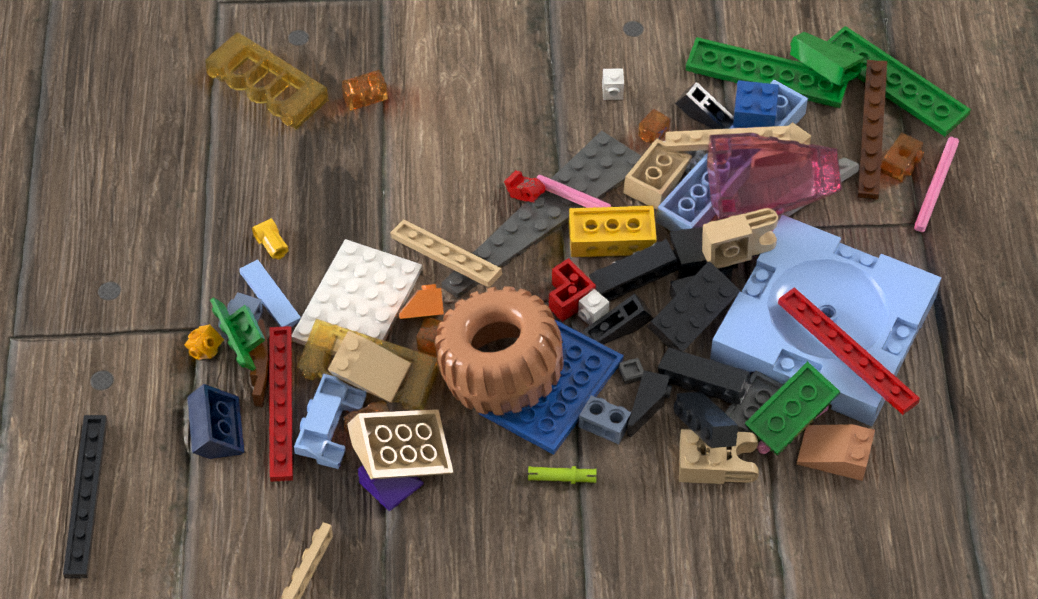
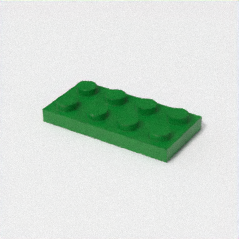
(792, 408)

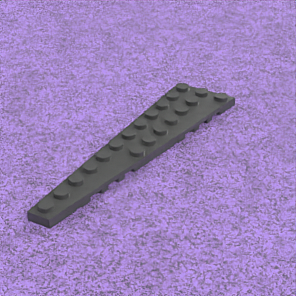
(591, 171)

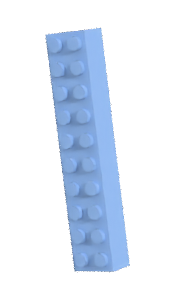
(690, 201)

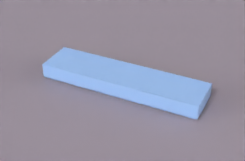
(270, 294)

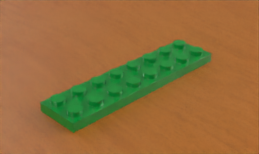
(741, 64)
(907, 87)

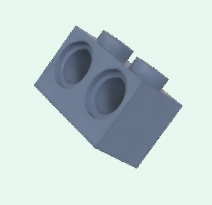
(603, 422)

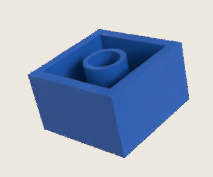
(755, 104)

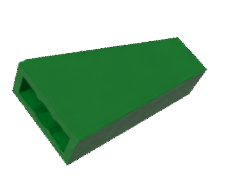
(826, 58)

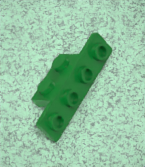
(241, 330)

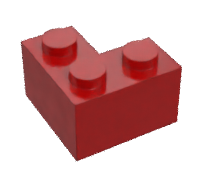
(570, 287)

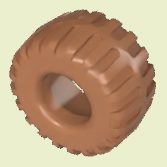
(507, 377)

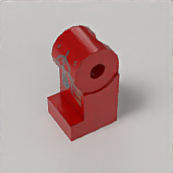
(523, 187)

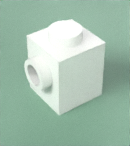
(613, 84)
(592, 307)

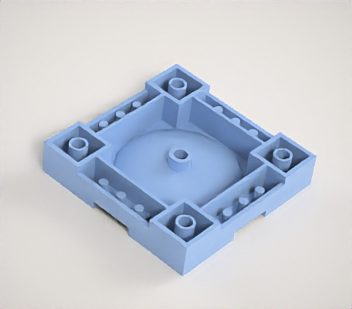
(867, 296)

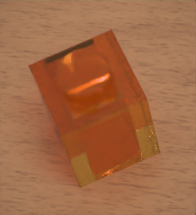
(653, 126)

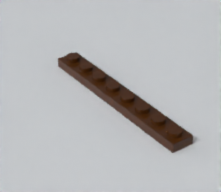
(872, 129)

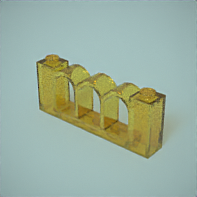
(294, 110)
(418, 383)

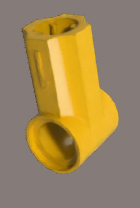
(268, 235)

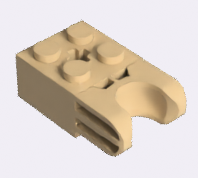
(739, 237)
(716, 465)

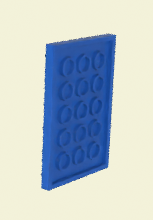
(584, 373)

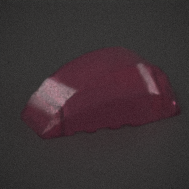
(767, 172)

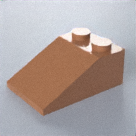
(837, 449)

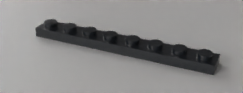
(85, 497)

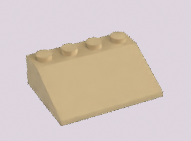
(400, 443)

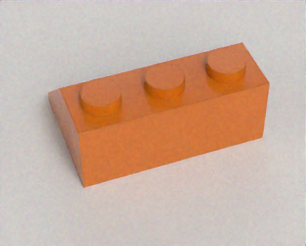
(424, 303)

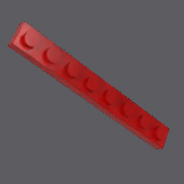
(849, 351)
(280, 404)

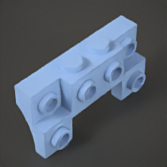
(322, 419)

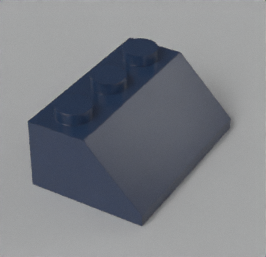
(215, 423)

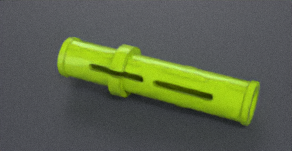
(562, 474)

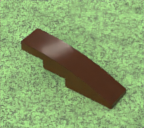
(260, 375)

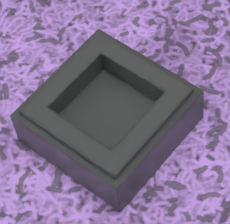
(631, 370)

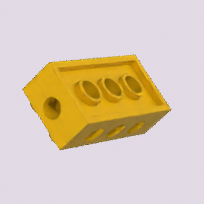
(611, 230)

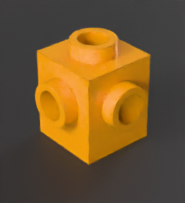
(203, 342)

